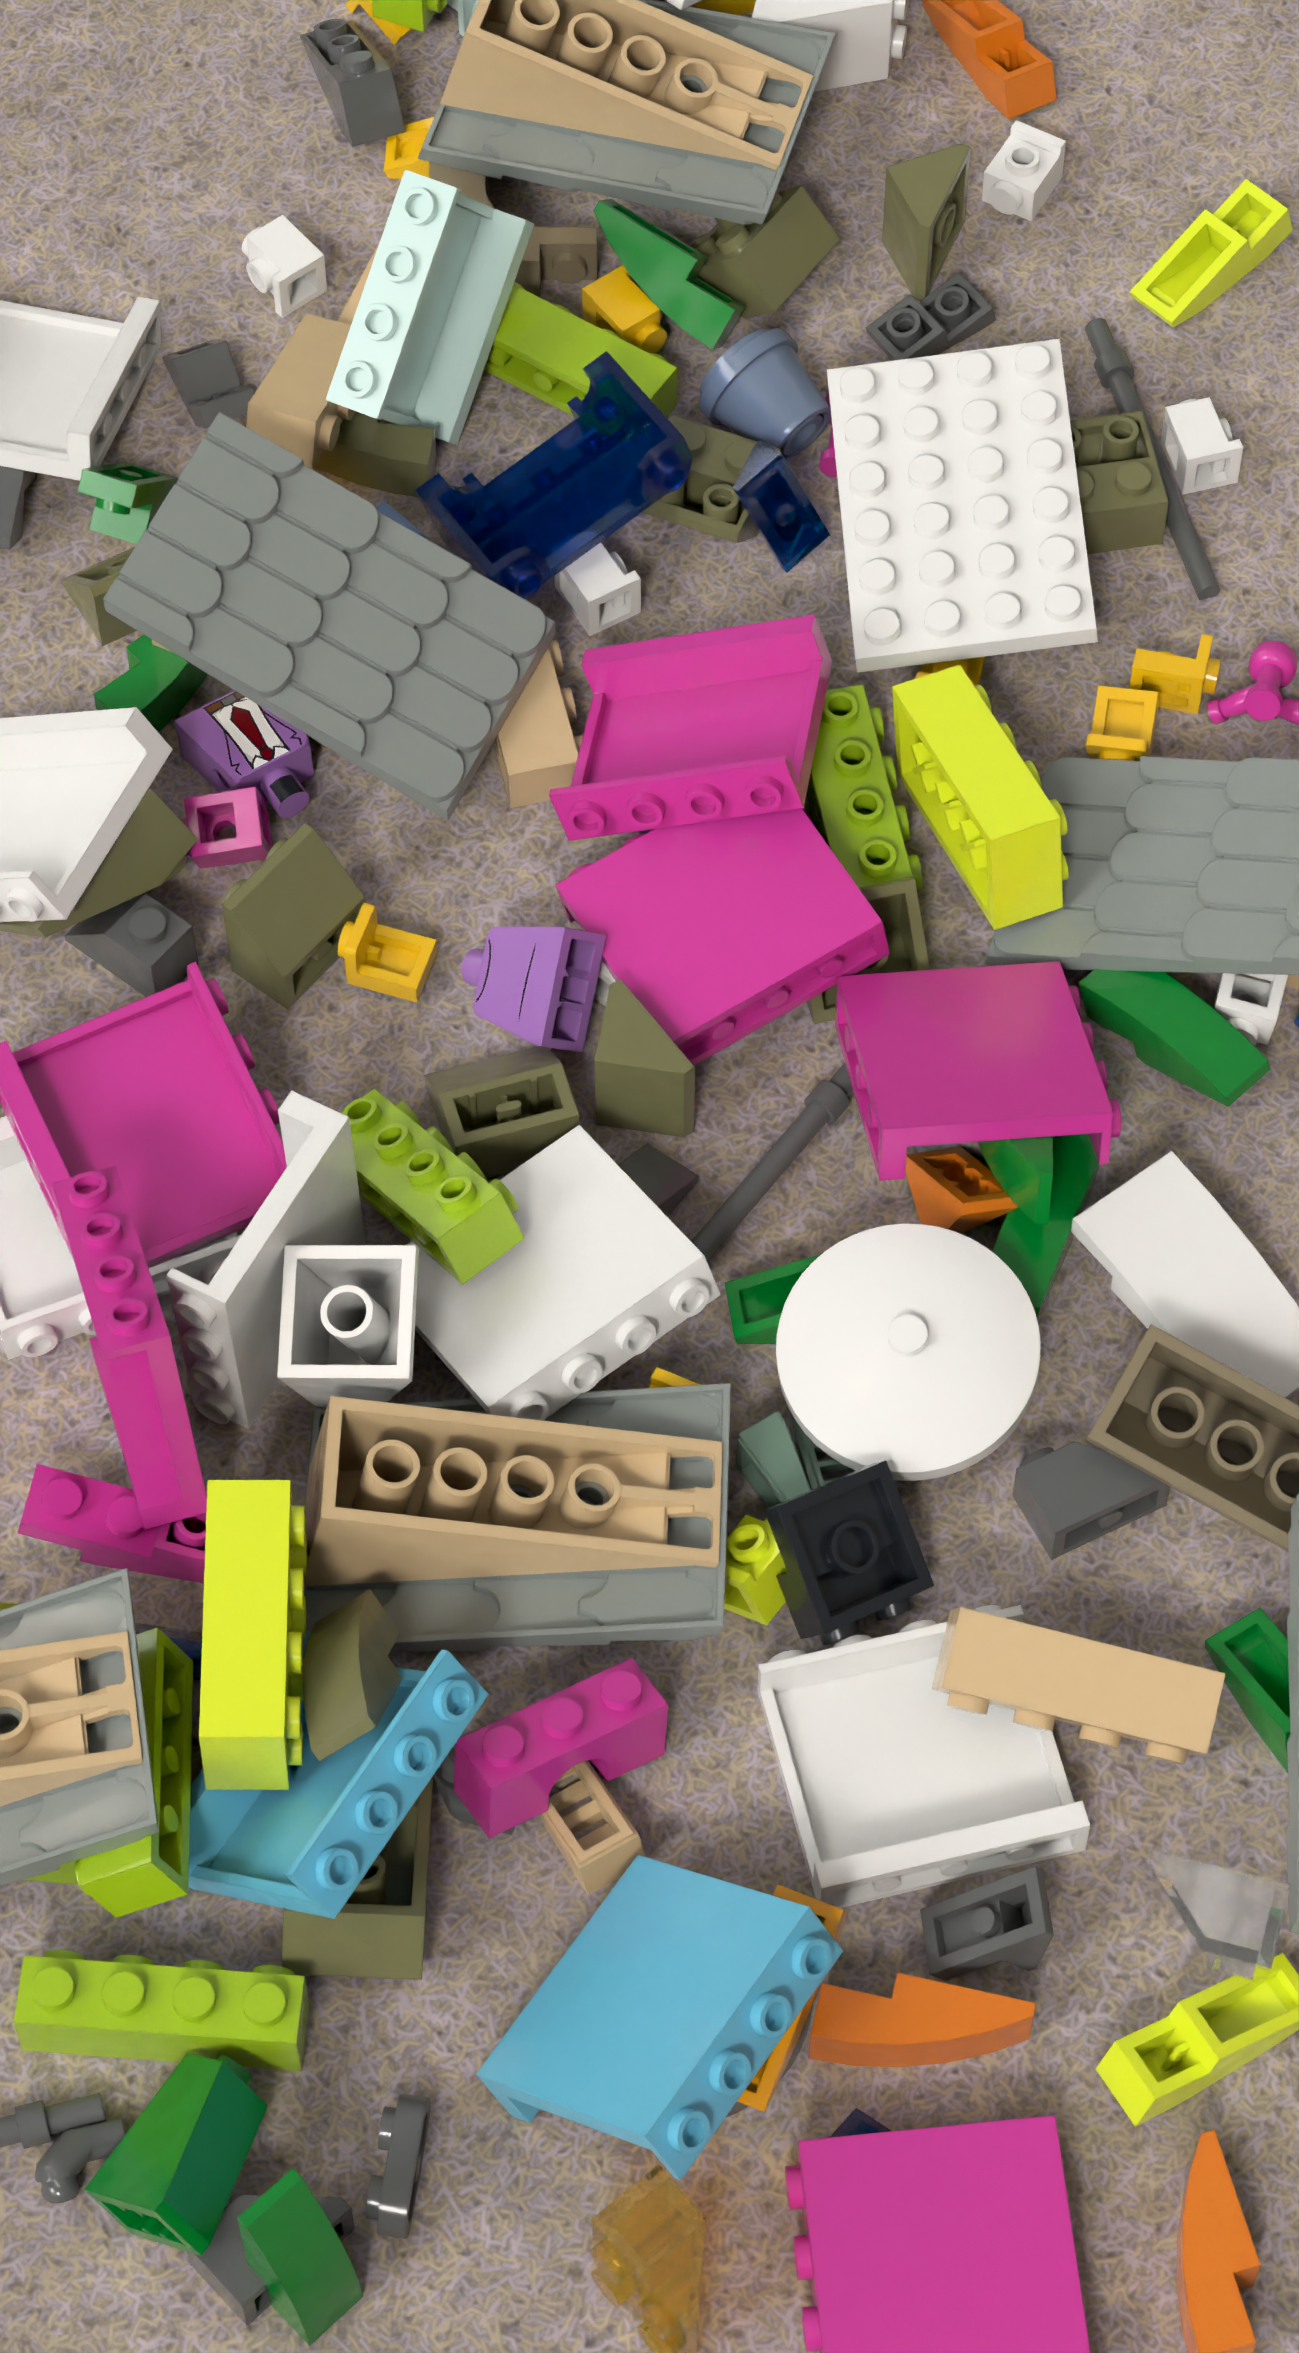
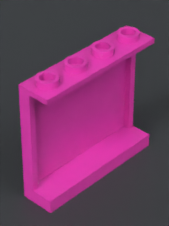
(697, 728)
(725, 923)
(971, 1059)
(160, 1100)
(132, 1348)
(938, 2241)

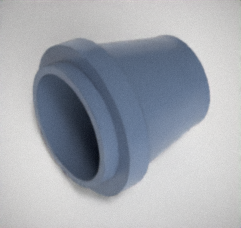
(765, 393)

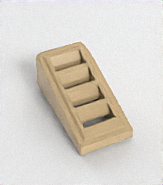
(603, 1853)

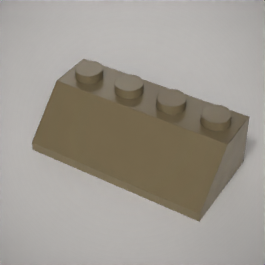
(1206, 1434)

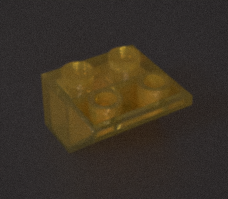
(654, 2258)

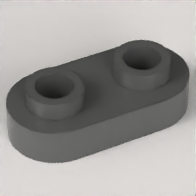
(404, 2137)

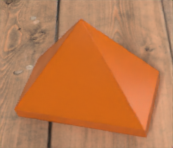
(954, 1190)

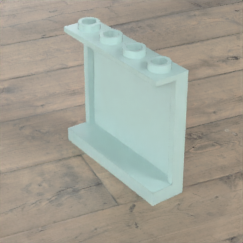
(430, 308)

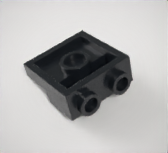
(847, 1554)

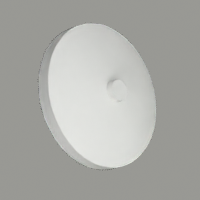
(908, 1351)

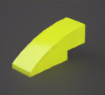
(1213, 254)
(1202, 2040)

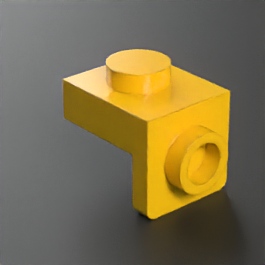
(1122, 724)
(385, 957)

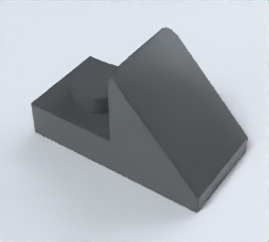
(989, 1925)

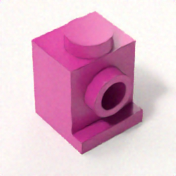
(237, 808)

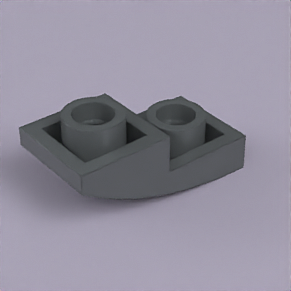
(934, 323)

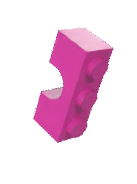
(513, 1763)

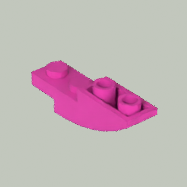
(109, 1526)

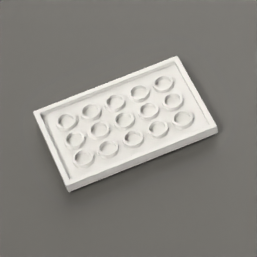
(960, 506)

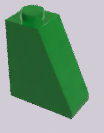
(182, 2155)

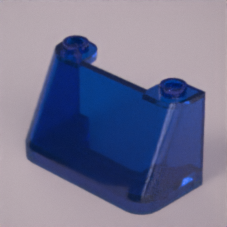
(565, 491)

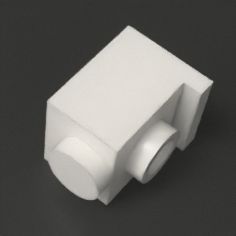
(1024, 171)
(285, 265)
(1200, 446)
(600, 589)
(1250, 1003)

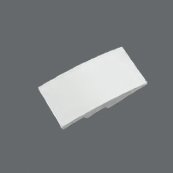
(1194, 1273)

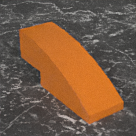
(994, 53)
(917, 2026)
(1214, 2257)

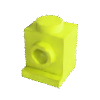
(752, 1570)

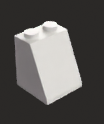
(864, 36)
(348, 1320)

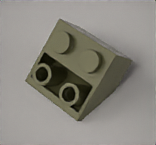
(767, 260)
(1118, 483)
(707, 496)
(290, 917)
(503, 1107)

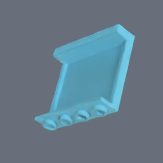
(324, 1833)
(662, 2010)

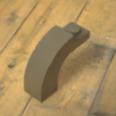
(551, 252)

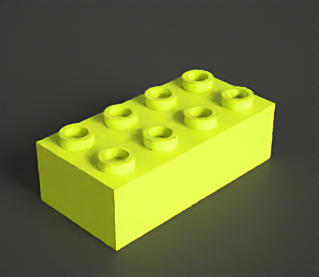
(980, 796)
(252, 1635)

